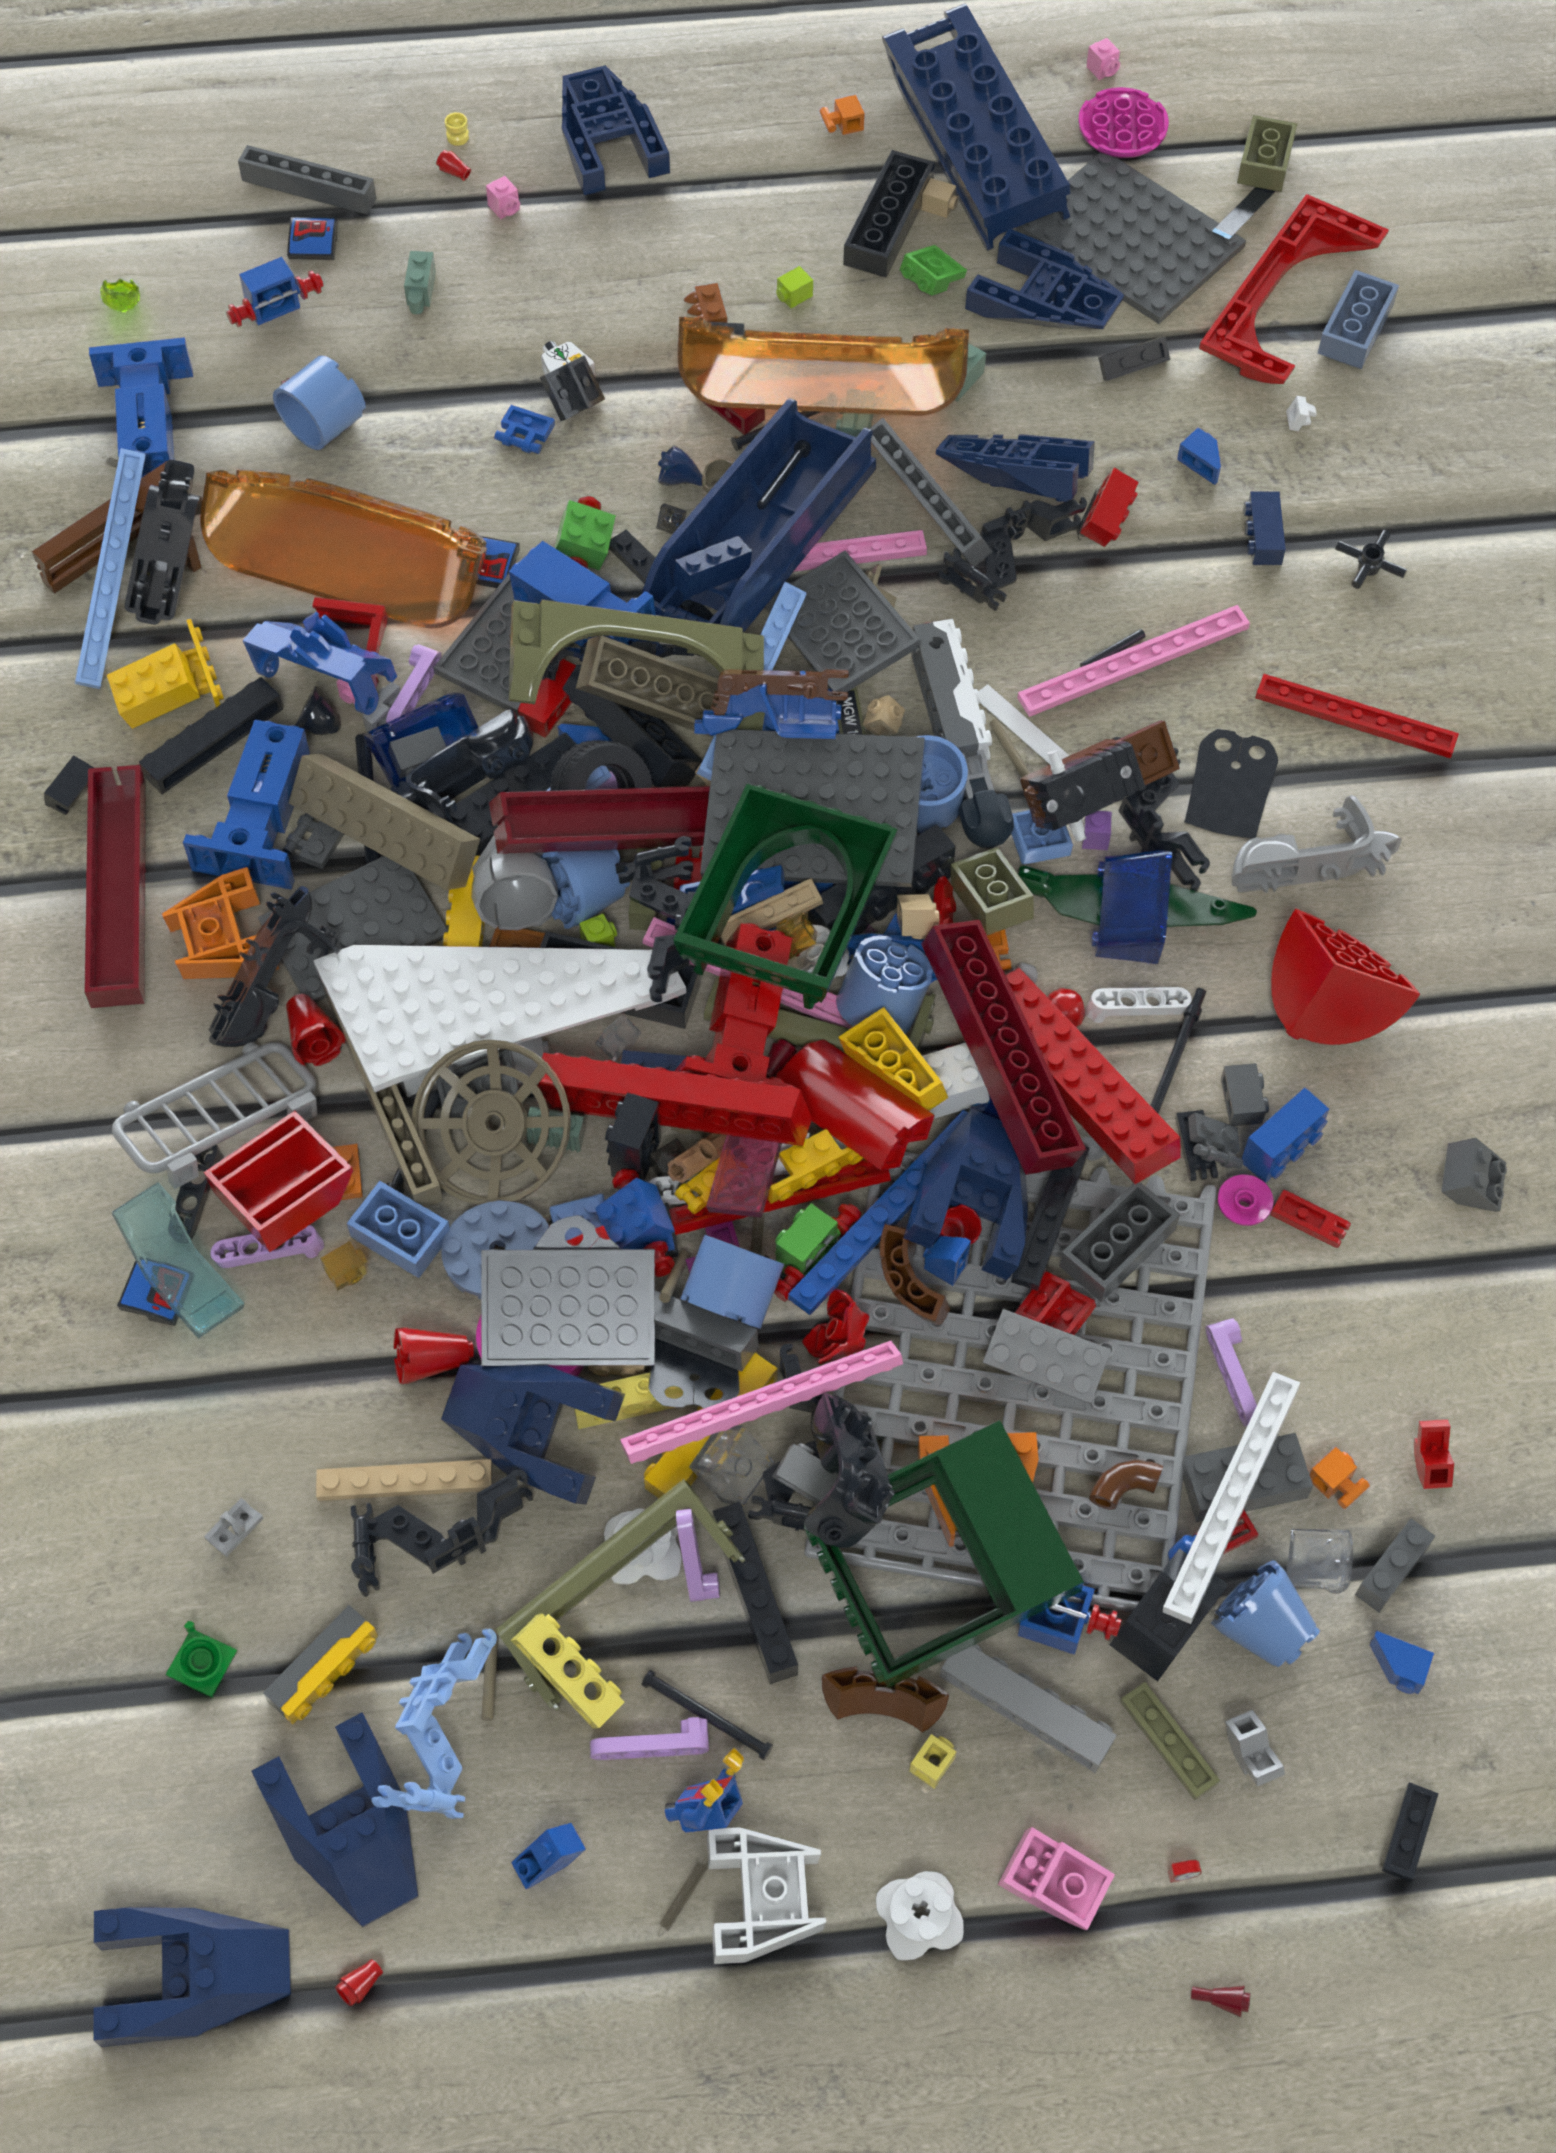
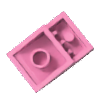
(1056, 1878)

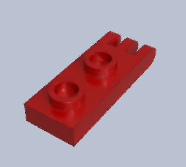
(1310, 1218)

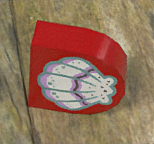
(1184, 1870)

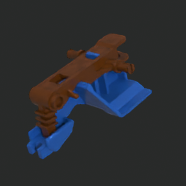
(792, 699)

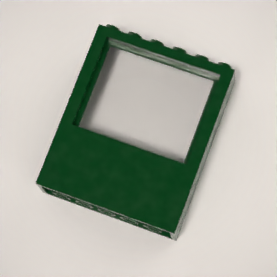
(1003, 1533)

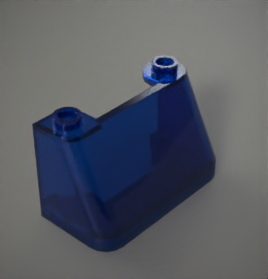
(448, 712)
(1133, 906)

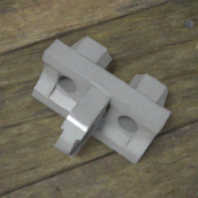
(243, 1521)

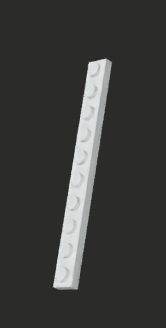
(1231, 1498)

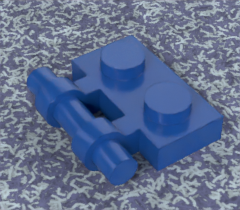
(526, 423)

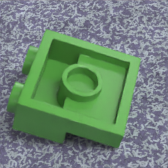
(931, 269)

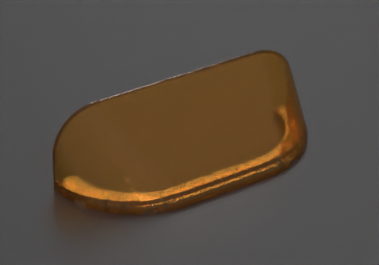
(822, 369)
(342, 545)

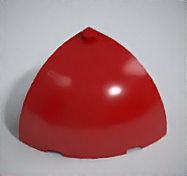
(1334, 985)

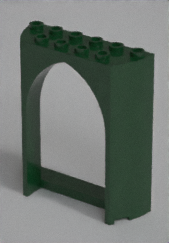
(757, 830)

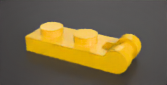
(701, 1185)

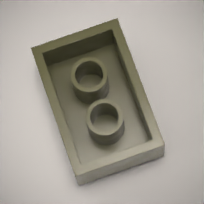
(1267, 153)
(992, 891)

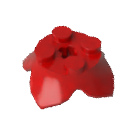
(843, 1332)

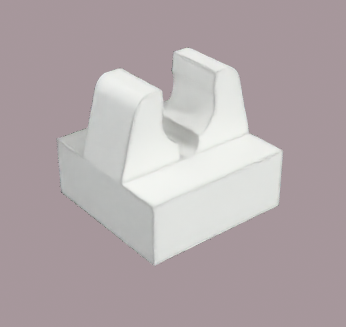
(1299, 413)

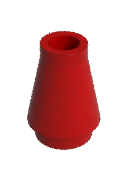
(451, 164)
(358, 1982)

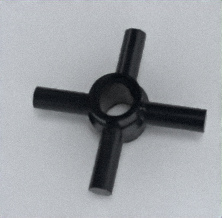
(1371, 559)

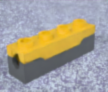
(321, 1664)

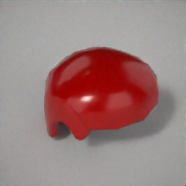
(1070, 1004)
(962, 1222)

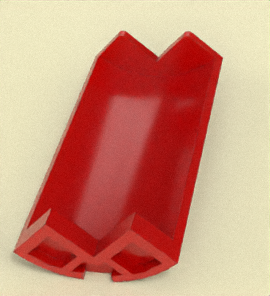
(856, 1104)

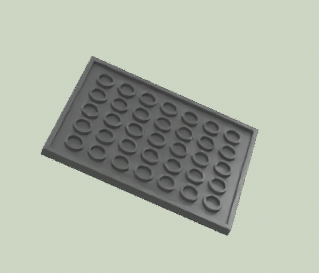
(1136, 236)
(851, 773)

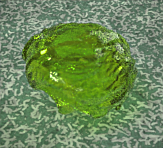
(120, 295)

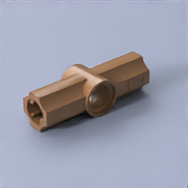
(696, 1158)

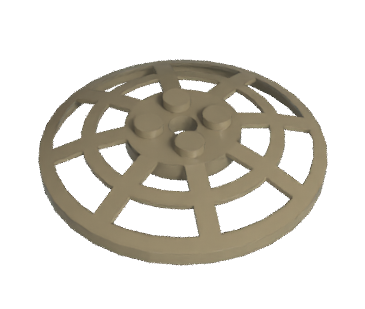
(477, 1116)

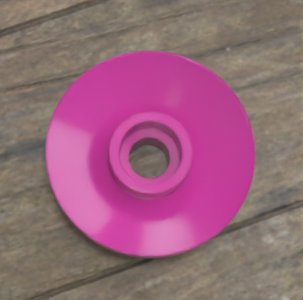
(1249, 1190)

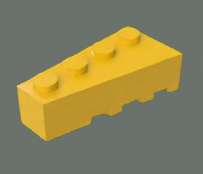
(889, 1054)

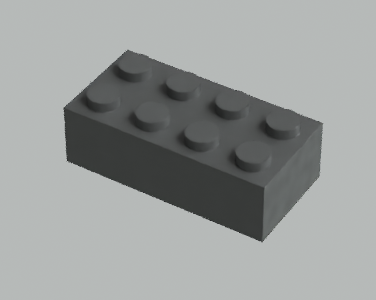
(1119, 1241)
(1280, 1481)

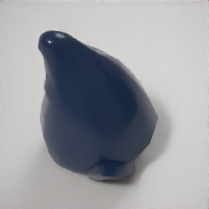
(678, 468)

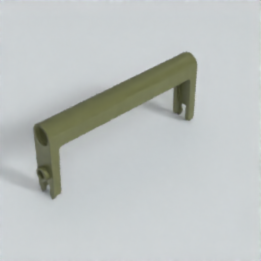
(803, 1030)
(604, 1564)

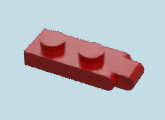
(944, 901)

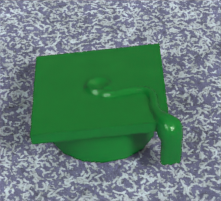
(201, 1661)

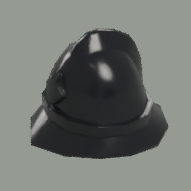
(318, 716)

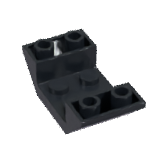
(1153, 1637)

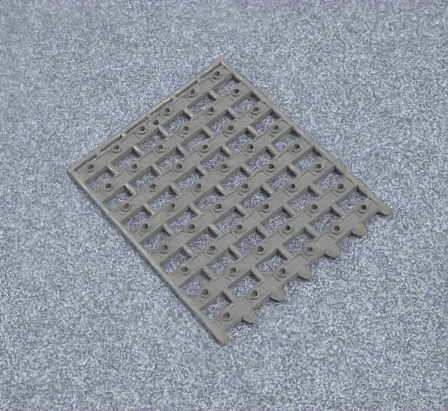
(1015, 1392)

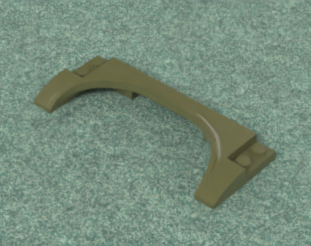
(549, 627)

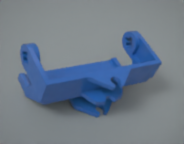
(321, 648)

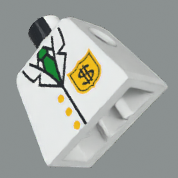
(557, 356)

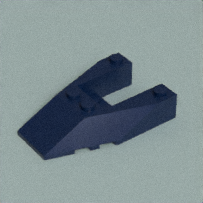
(600, 110)
(1055, 294)
(1024, 464)
(984, 1173)
(513, 1414)
(350, 1845)
(210, 1971)

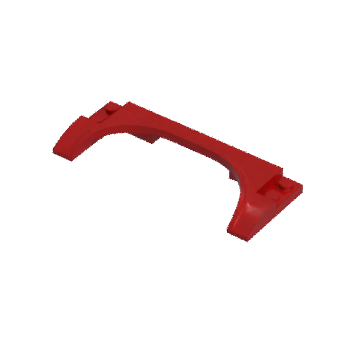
(1309, 232)

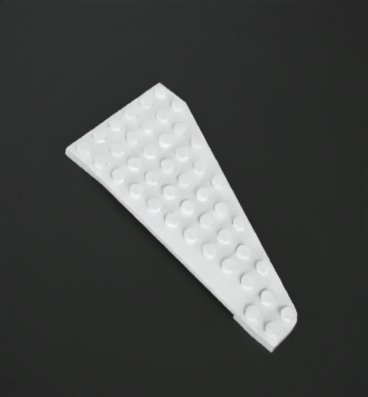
(423, 1001)

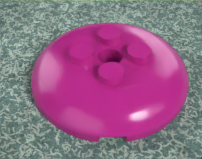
(1123, 122)

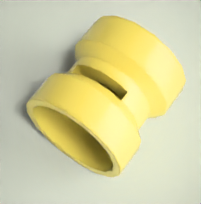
(456, 127)

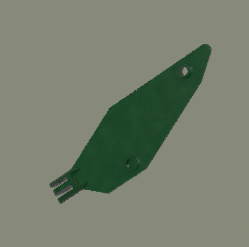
(1082, 896)

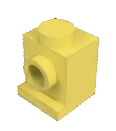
(933, 1747)

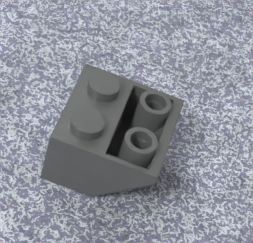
(1474, 1175)

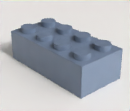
(1358, 319)

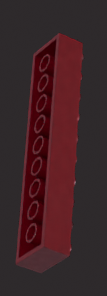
(1003, 1047)

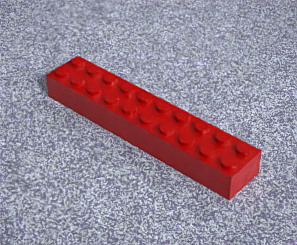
(1095, 1090)
(684, 1098)

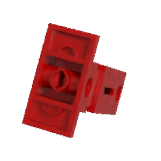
(744, 1013)

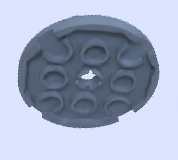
(481, 1228)

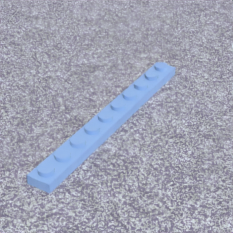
(110, 569)
(775, 634)

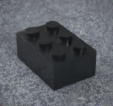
(633, 1135)

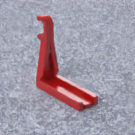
(356, 613)

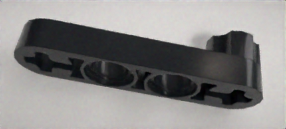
(199, 1191)

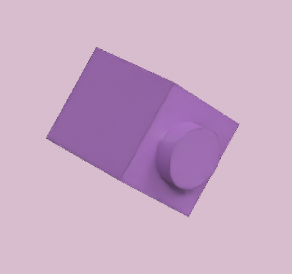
(1097, 830)

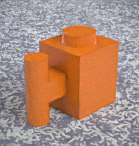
(846, 114)
(1334, 1474)

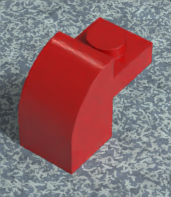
(1432, 1454)

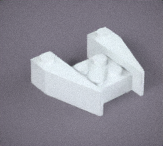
(771, 1893)

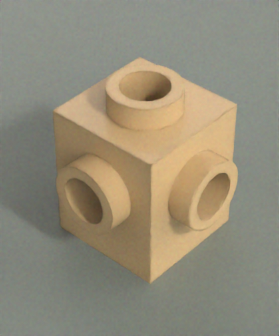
(883, 716)

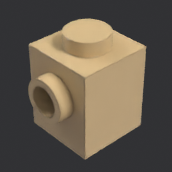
(939, 198)

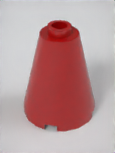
(312, 1032)
(428, 1353)

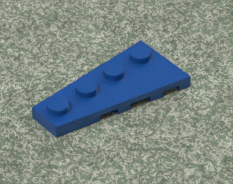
(760, 886)

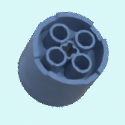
(318, 403)
(944, 781)
(885, 977)
(732, 1281)

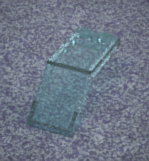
(173, 1262)

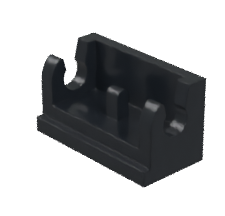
(67, 785)

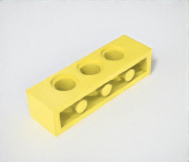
(635, 1403)
(530, 1643)

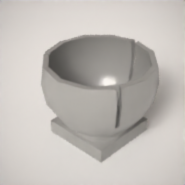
(514, 887)

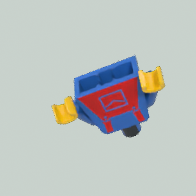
(709, 1803)

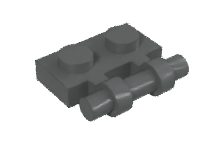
(319, 845)
(1216, 1140)

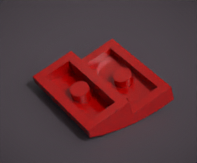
(1057, 1305)

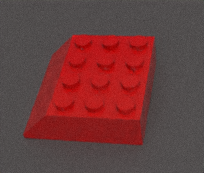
(281, 1180)

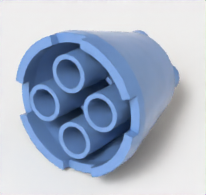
(584, 883)
(1267, 1616)

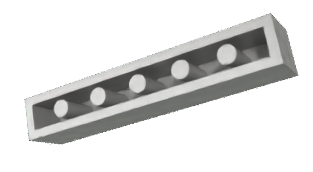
(1029, 1706)

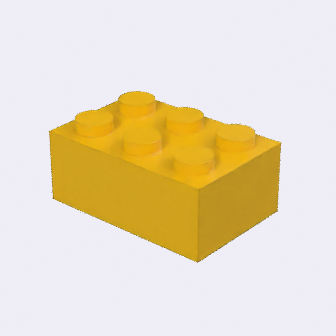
(153, 686)

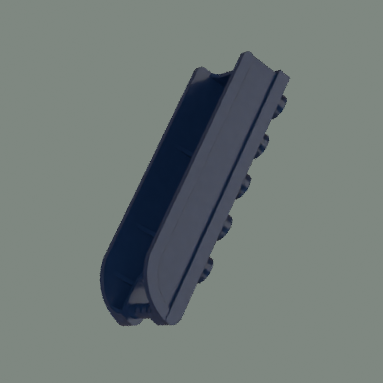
(977, 125)
(779, 533)

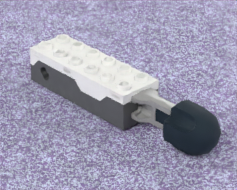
(957, 718)

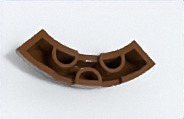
(899, 1273)
(858, 1692)

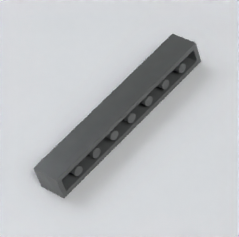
(929, 493)

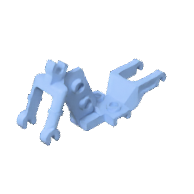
(425, 1734)

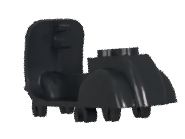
(163, 545)
(466, 762)
(248, 1001)
(862, 1485)

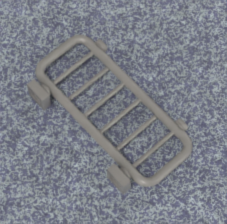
(183, 1165)

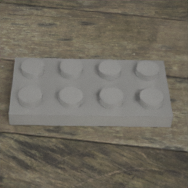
(1047, 1356)

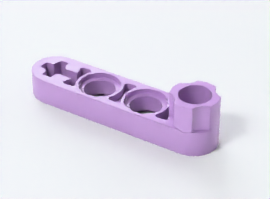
(423, 660)
(305, 1242)
(1221, 1338)
(699, 1585)
(691, 1741)

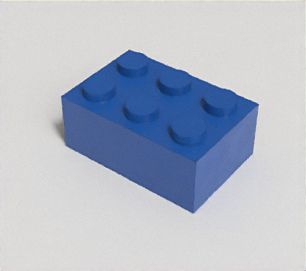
(1285, 1136)

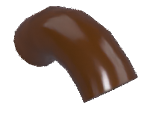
(1122, 1478)

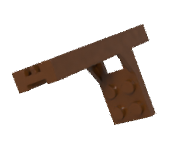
(85, 531)

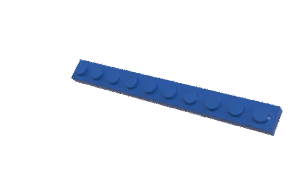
(866, 1231)

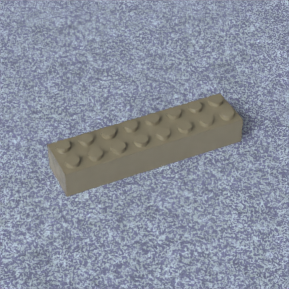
(384, 821)

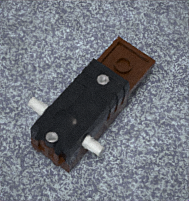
(1097, 777)

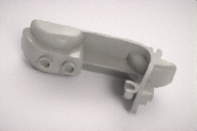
(1279, 863)

